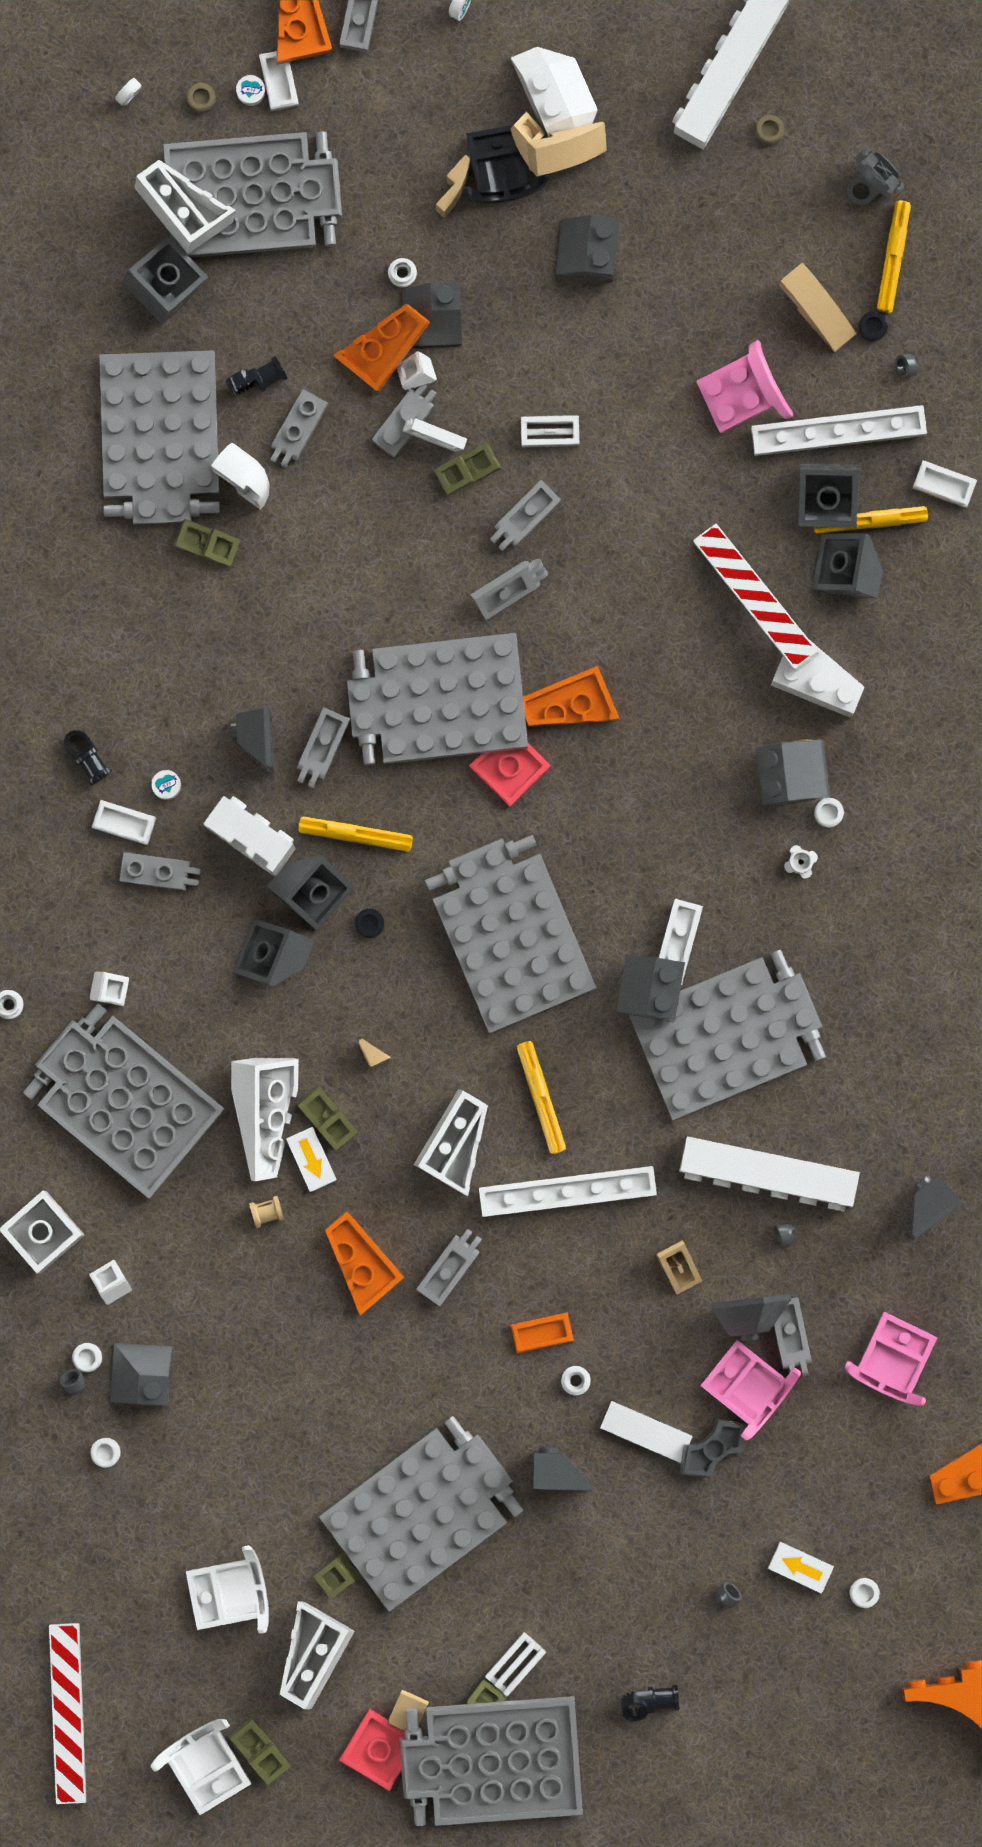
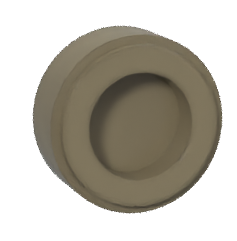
(201, 98)
(769, 130)

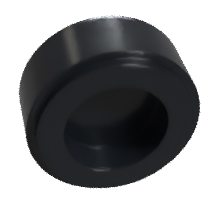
(873, 326)
(369, 923)

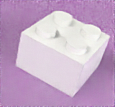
(41, 1232)

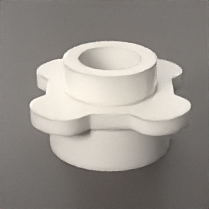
(808, 858)

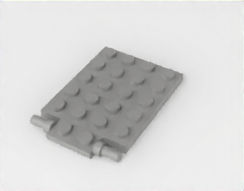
(268, 185)
(159, 434)
(439, 699)
(510, 933)
(730, 1035)
(122, 1100)
(421, 1513)
(493, 1761)

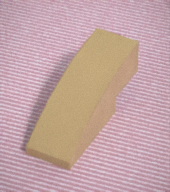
(566, 148)
(817, 307)

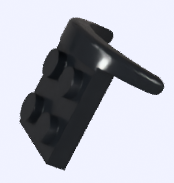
(499, 168)

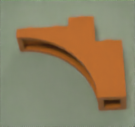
(961, 1695)

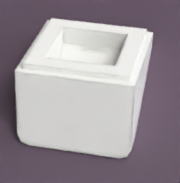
(416, 371)
(109, 988)
(110, 1282)

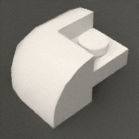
(244, 474)

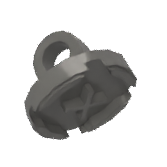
(877, 174)

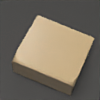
(372, 1055)
(405, 1701)

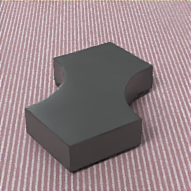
(702, 1457)

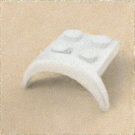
(229, 1593)
(205, 1766)

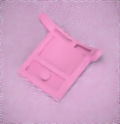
(742, 391)
(894, 1359)
(748, 1386)

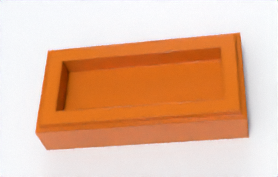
(542, 1332)

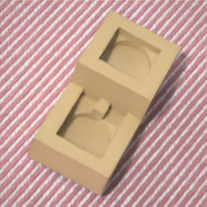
(525, 131)
(456, 179)

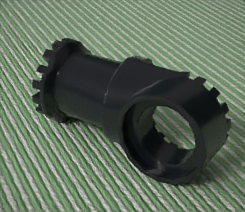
(262, 377)
(87, 758)
(650, 1701)

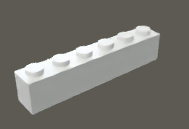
(727, 70)
(769, 1172)

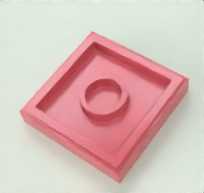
(510, 771)
(375, 1750)

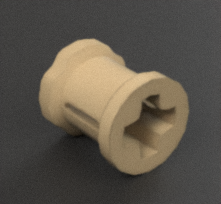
(266, 1211)

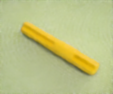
(893, 255)
(883, 518)
(355, 834)
(541, 1097)

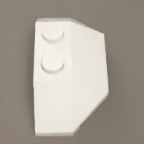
(555, 89)

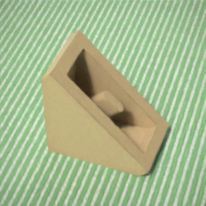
(679, 1267)

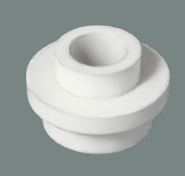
(398, 264)
(18, 1004)
(575, 1390)

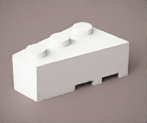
(181, 206)
(821, 683)
(250, 835)
(454, 1142)
(312, 1654)

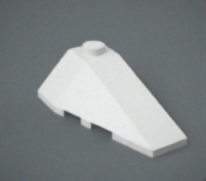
(261, 1102)

